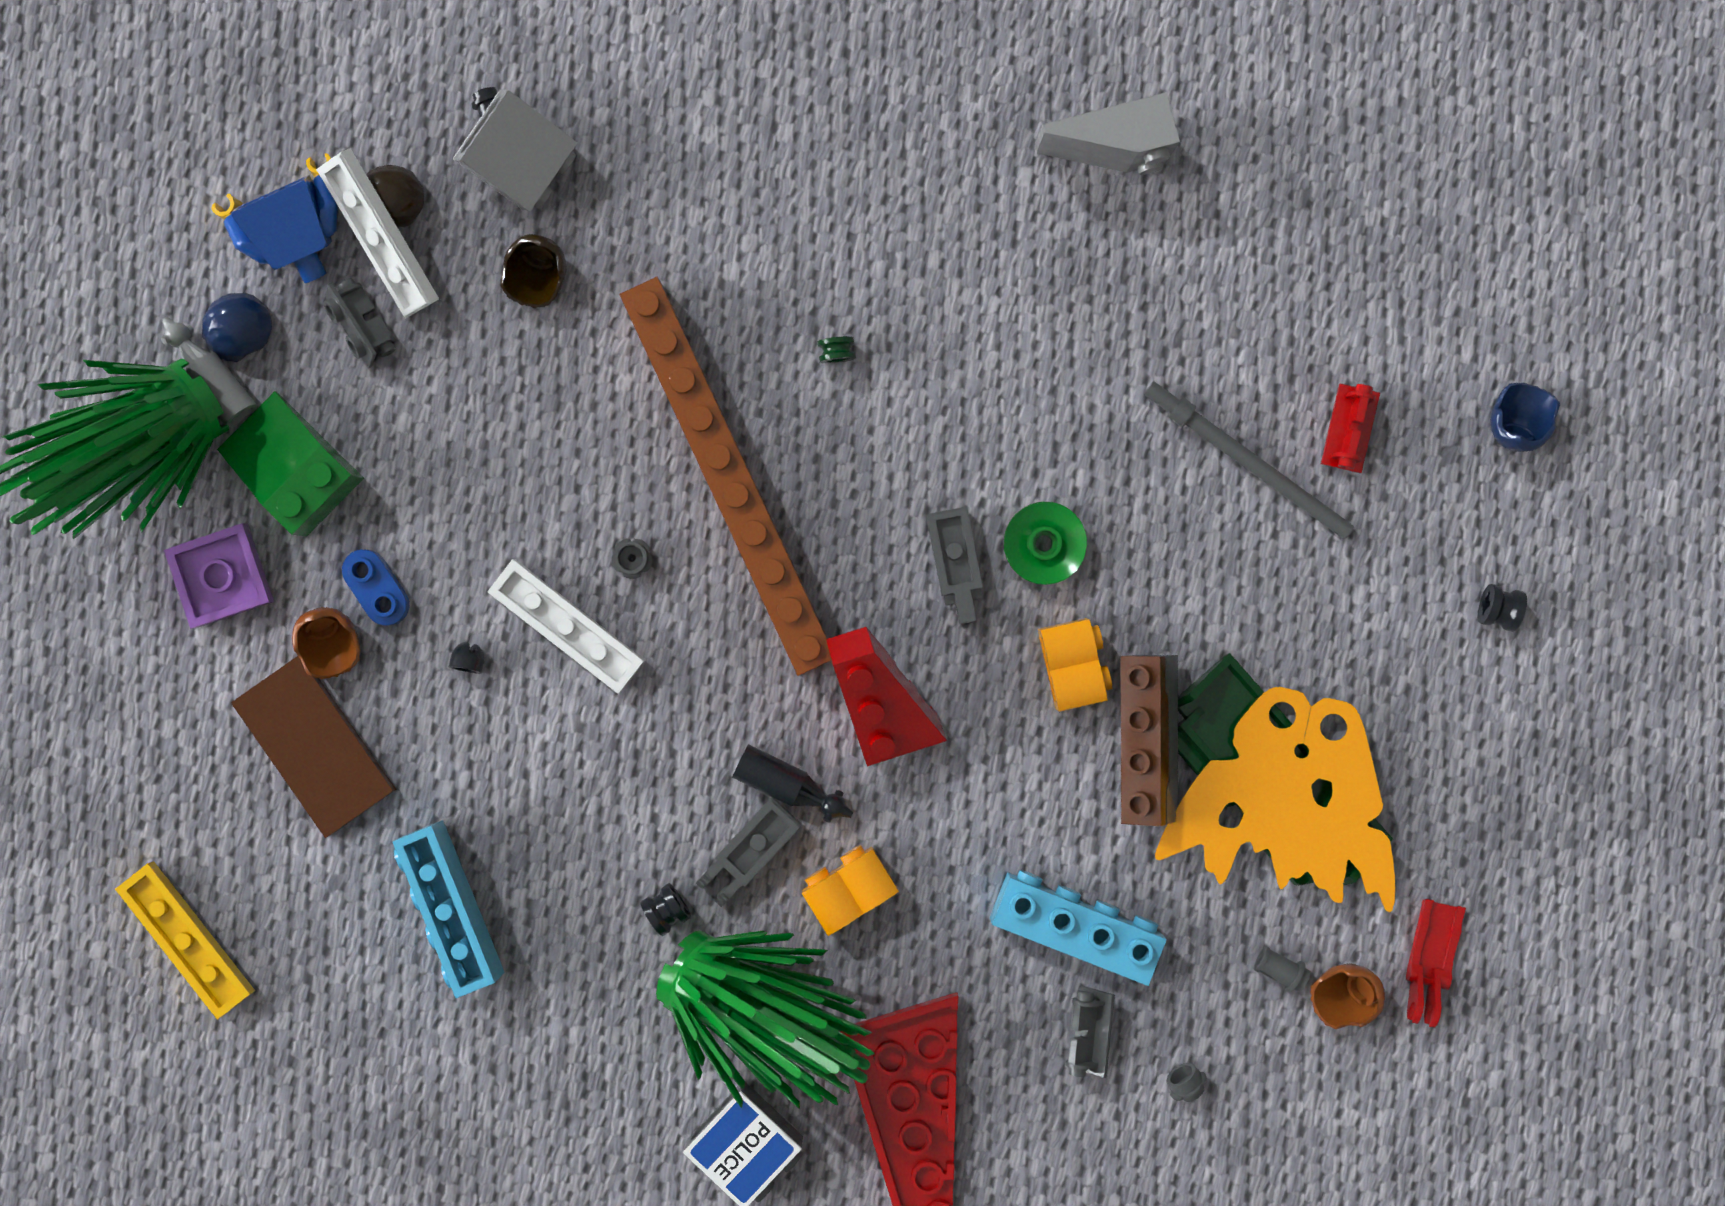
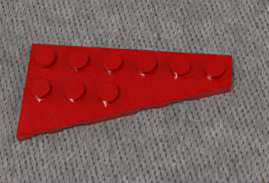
(913, 1099)

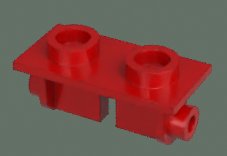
(1350, 427)

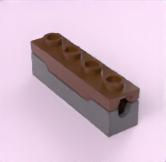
(1149, 739)

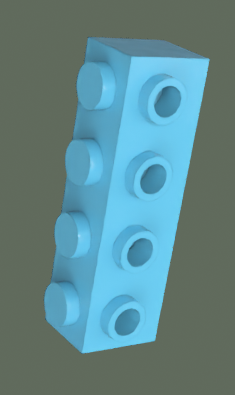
(448, 909)
(1077, 927)

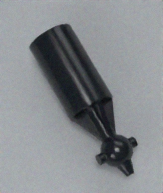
(787, 783)

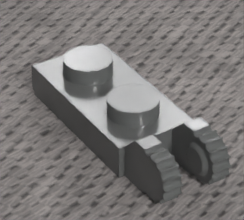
(752, 848)

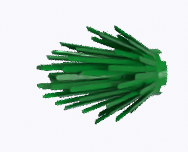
(140, 437)
(761, 1013)

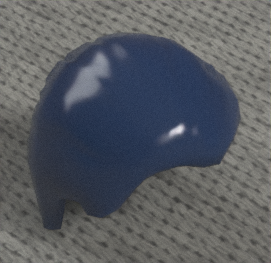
(236, 326)
(1524, 417)

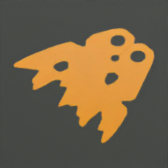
(1279, 801)

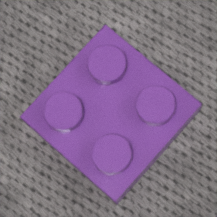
(218, 575)

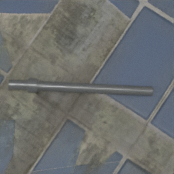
(1184, 412)

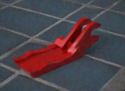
(1432, 959)

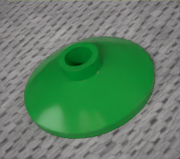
(1066, 537)

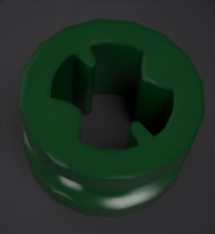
(836, 349)

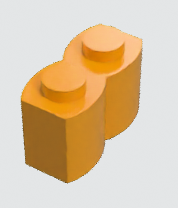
(1074, 664)
(848, 890)

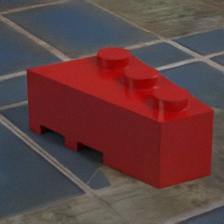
(880, 700)

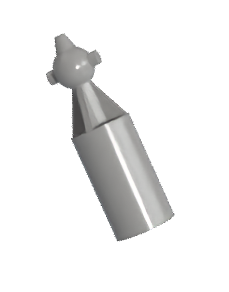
(227, 389)

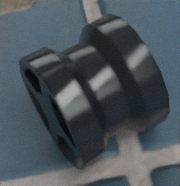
(1502, 607)
(665, 909)

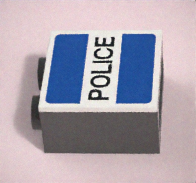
(744, 1146)

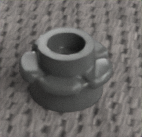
(641, 564)
(1186, 1082)

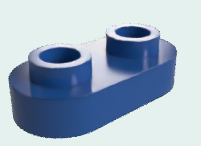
(377, 584)

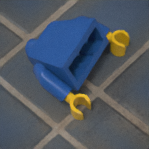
(285, 224)

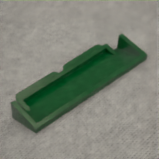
(1206, 733)

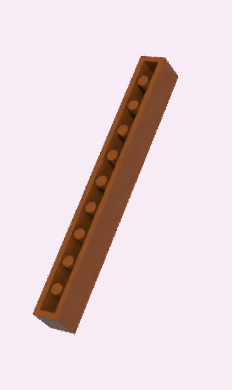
(727, 475)

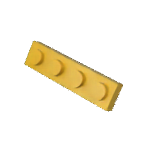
(185, 939)

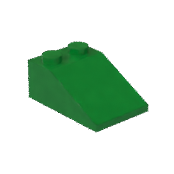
(289, 466)

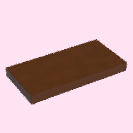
(313, 746)

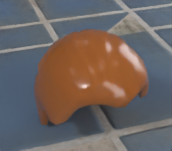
(326, 642)
(1348, 996)

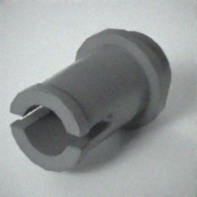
(1283, 970)

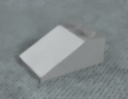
(1117, 137)

